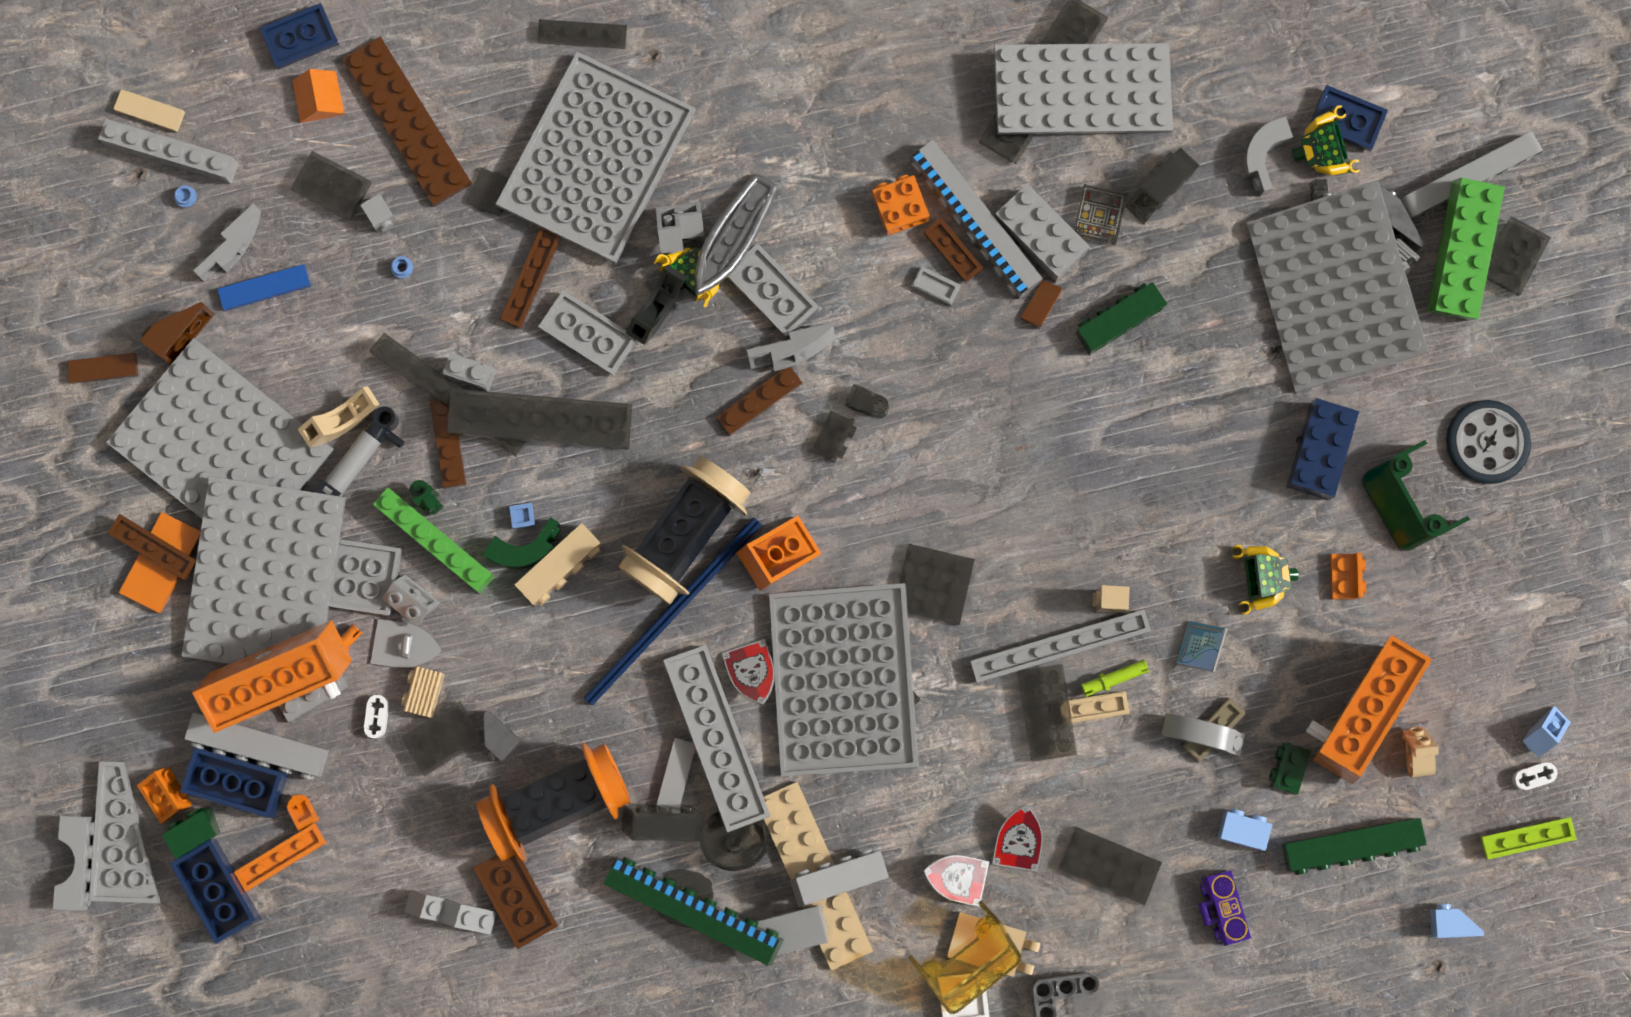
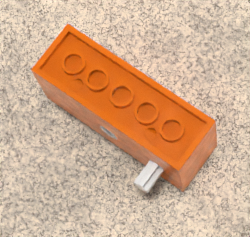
(274, 677)
(1370, 710)

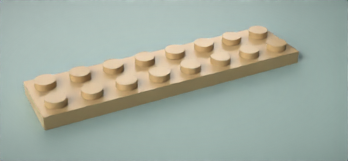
(804, 849)

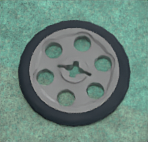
(1473, 467)

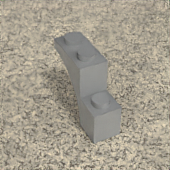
(450, 912)

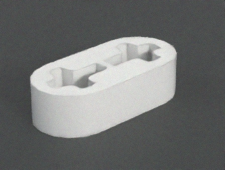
(371, 715)
(1536, 781)

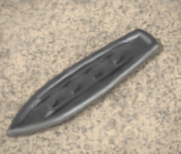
(734, 233)

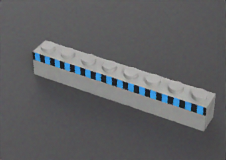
(976, 219)

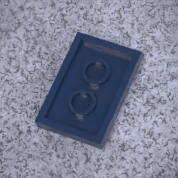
(299, 36)
(1362, 118)

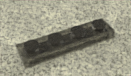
(582, 34)

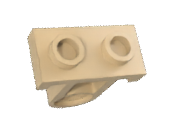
(1420, 752)

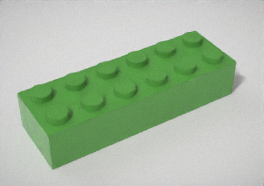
(1465, 249)

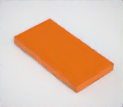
(147, 580)

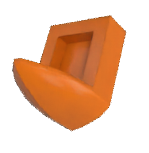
(301, 811)

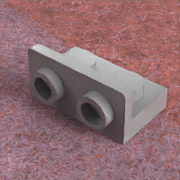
(410, 600)

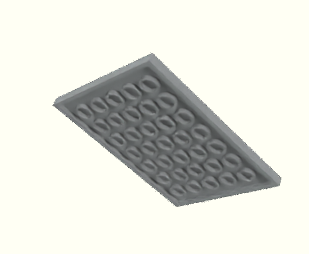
(596, 157)
(1337, 287)
(216, 424)
(260, 568)
(843, 680)

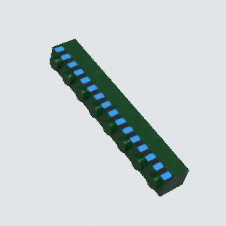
(694, 911)

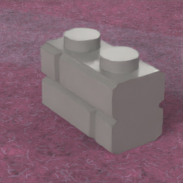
(469, 372)

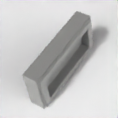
(935, 286)

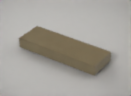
(1226, 715)

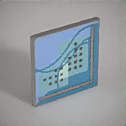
(1201, 646)

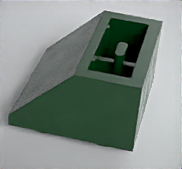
(189, 834)

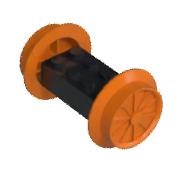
(552, 802)

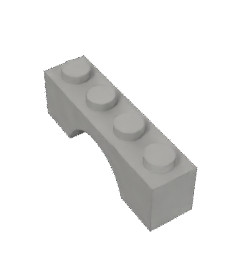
(78, 835)

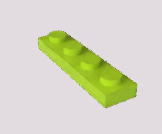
(1528, 838)

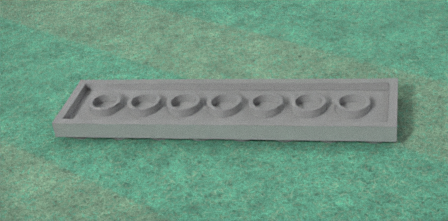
(716, 738)

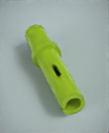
(1116, 677)

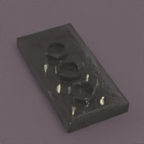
(1047, 712)
(1110, 865)

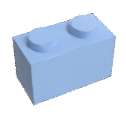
(1244, 830)

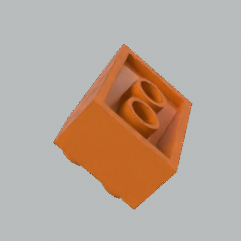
(778, 553)

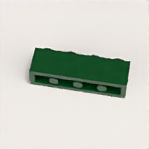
(1120, 318)

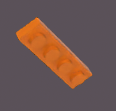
(280, 857)

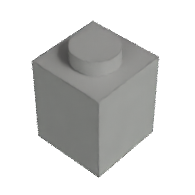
(379, 213)

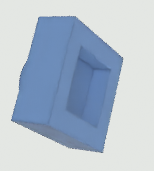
(522, 516)

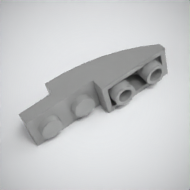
(238, 238)
(800, 347)

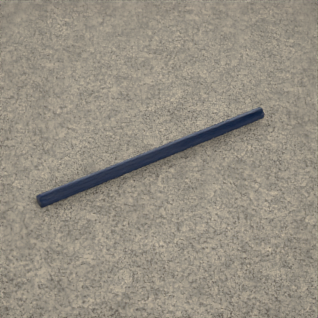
(672, 611)

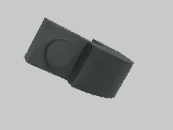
(658, 305)

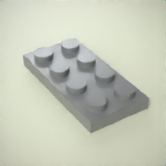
(772, 291)
(587, 333)

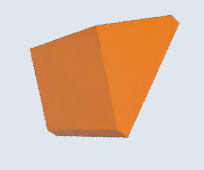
(317, 95)

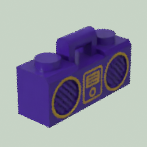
(1229, 914)

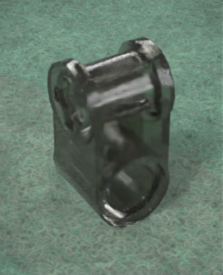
(863, 401)

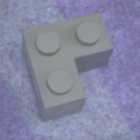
(678, 223)

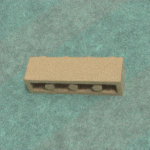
(558, 565)

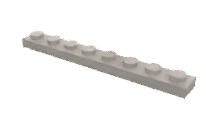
(1060, 646)

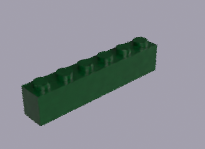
(1354, 844)

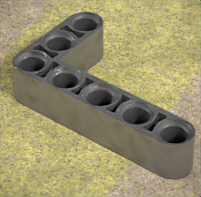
(1054, 992)

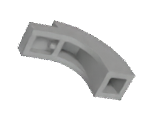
(1268, 137)
(1203, 733)

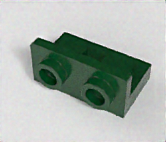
(1289, 768)

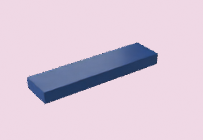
(264, 287)

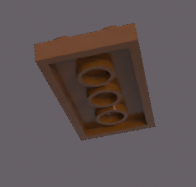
(516, 899)

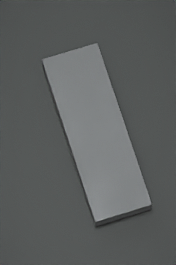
(676, 773)

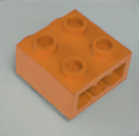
(900, 205)

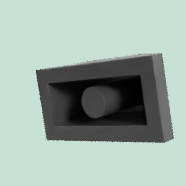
(499, 738)

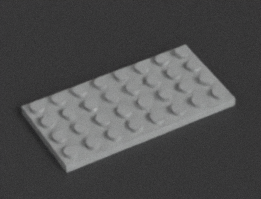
(1083, 88)

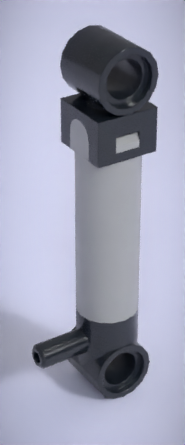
(361, 452)

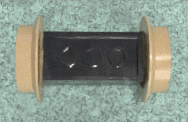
(684, 529)

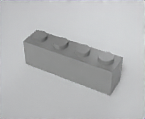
(839, 878)

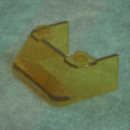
(972, 968)

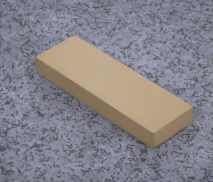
(149, 110)
(1099, 707)

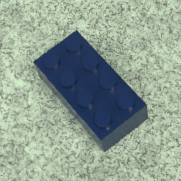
(1322, 449)
(234, 782)
(215, 891)

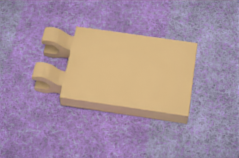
(965, 934)

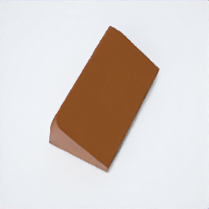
(1041, 303)

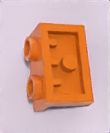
(1346, 576)
(163, 794)

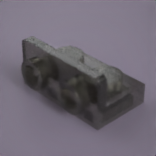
(834, 436)

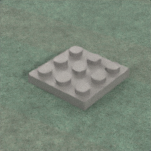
(364, 576)

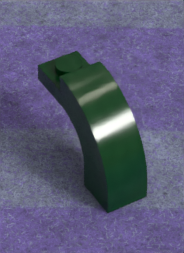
(523, 556)

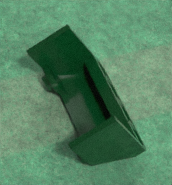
(1396, 505)

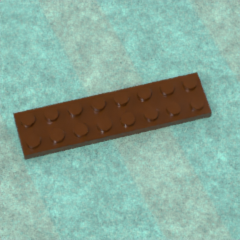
(407, 121)

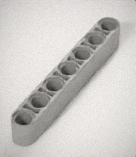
(1481, 170)

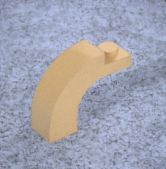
(339, 421)

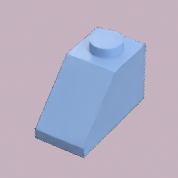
(1546, 732)
(1452, 922)

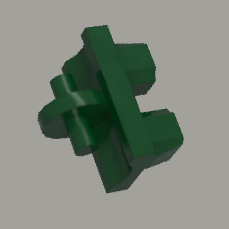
(425, 496)

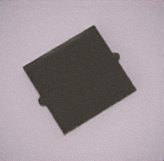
(487, 191)

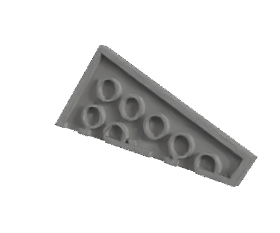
(119, 855)

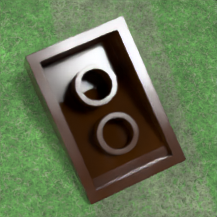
(175, 332)

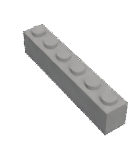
(168, 151)
(258, 745)

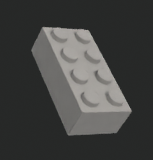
(1041, 233)

